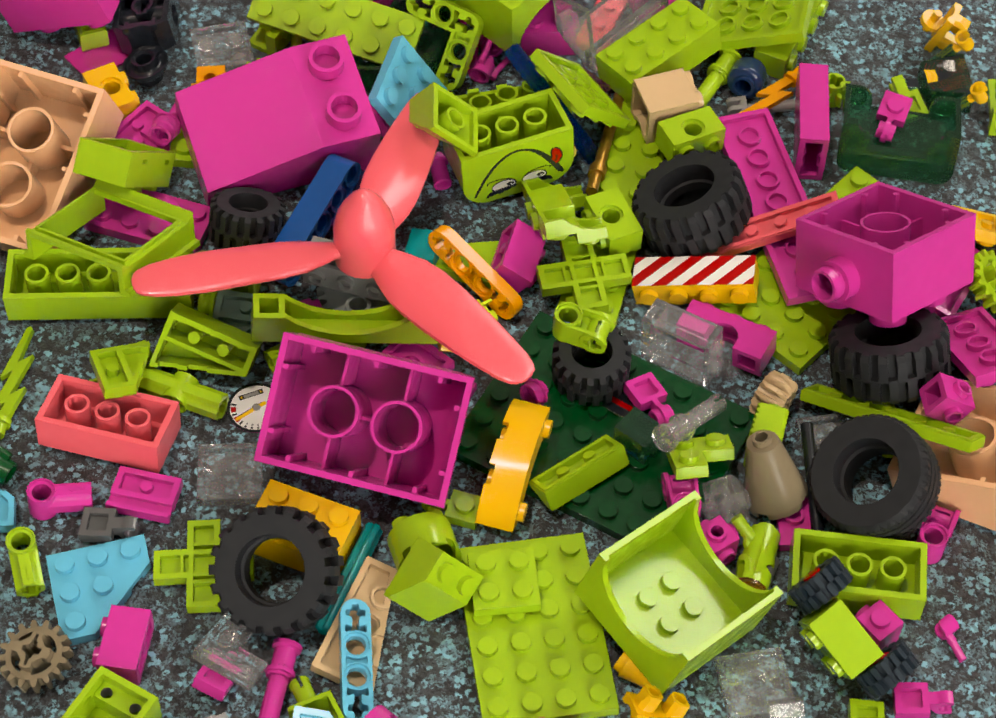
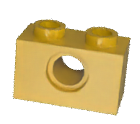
(116, 86)

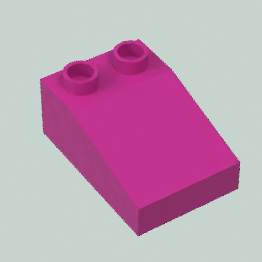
(278, 119)

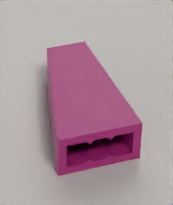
(811, 121)

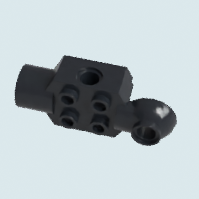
(144, 33)

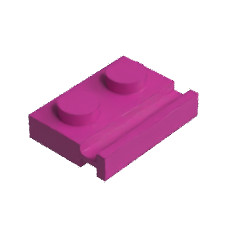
(144, 494)

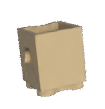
(662, 98)

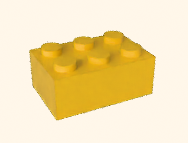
(341, 519)

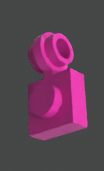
(891, 114)
(648, 393)

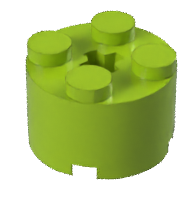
(430, 526)

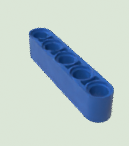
(320, 203)

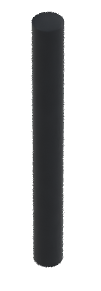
(809, 450)

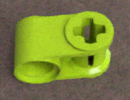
(583, 327)

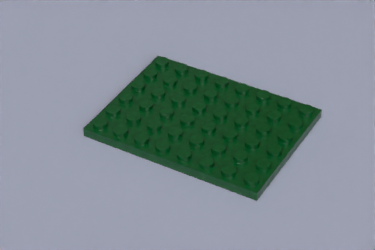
(632, 493)

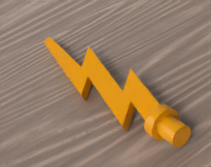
(776, 93)

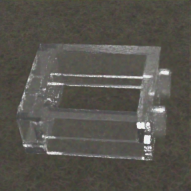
(675, 356)

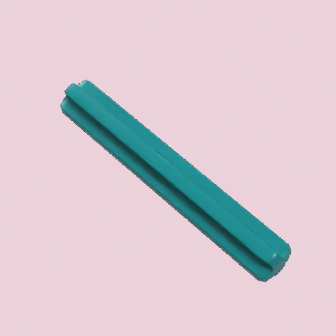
(364, 547)

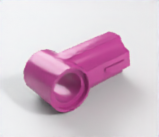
(58, 498)

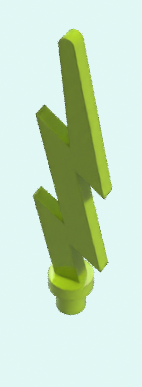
(15, 372)

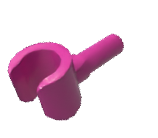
(945, 630)

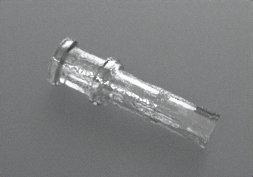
(682, 426)

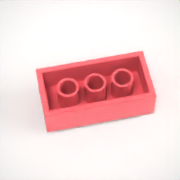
(119, 430)

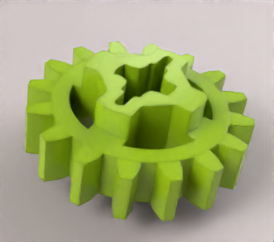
(985, 279)

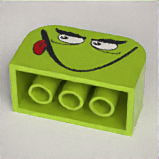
(515, 144)

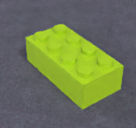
(667, 41)
(879, 567)

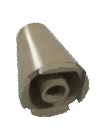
(772, 477)

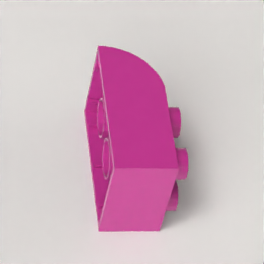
(364, 418)

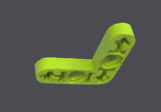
(459, 34)

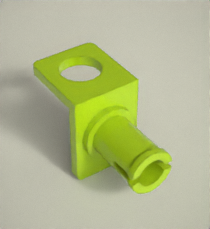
(307, 698)

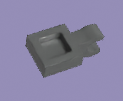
(103, 523)

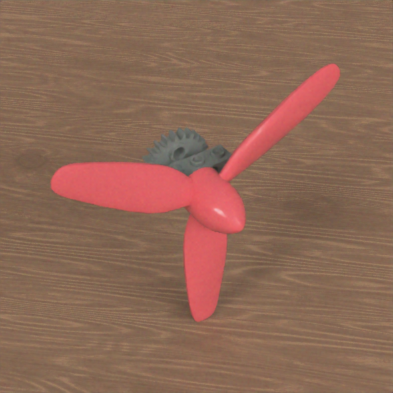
(362, 263)

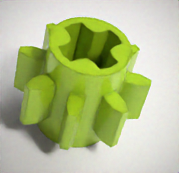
(836, 89)

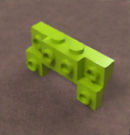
(553, 212)

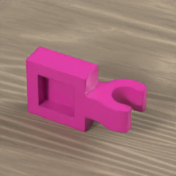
(915, 700)

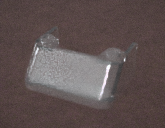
(596, 28)

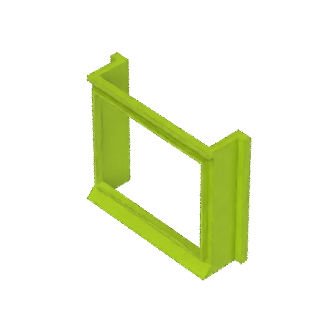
(172, 242)

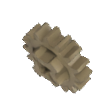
(35, 656)

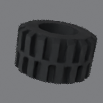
(245, 217)
(587, 383)

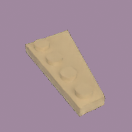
(369, 587)

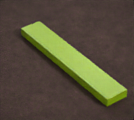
(926, 427)

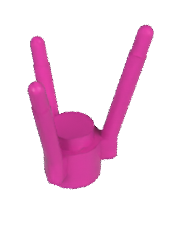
(483, 67)

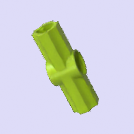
(185, 390)

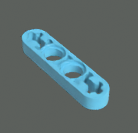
(355, 663)

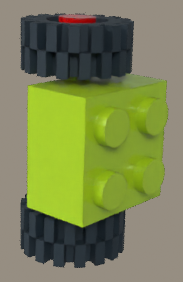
(840, 636)

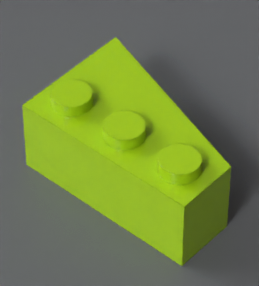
(204, 344)

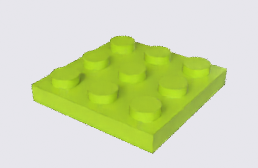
(579, 88)

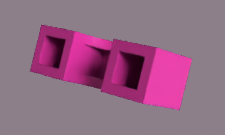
(752, 342)

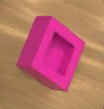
(212, 683)

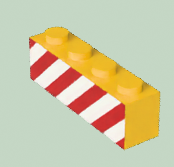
(697, 278)

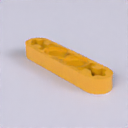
(477, 269)

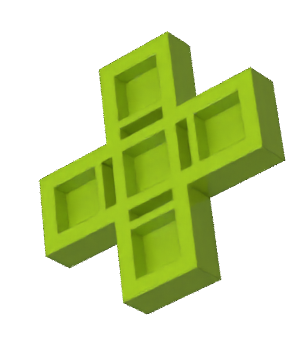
(584, 275)
(191, 566)

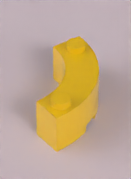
(513, 458)

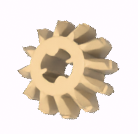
(775, 389)

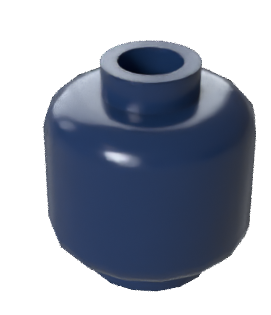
(747, 77)

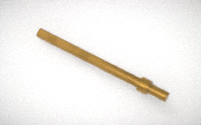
(598, 168)

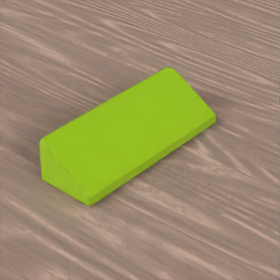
(580, 472)

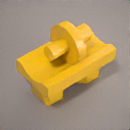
(940, 26)
(649, 703)

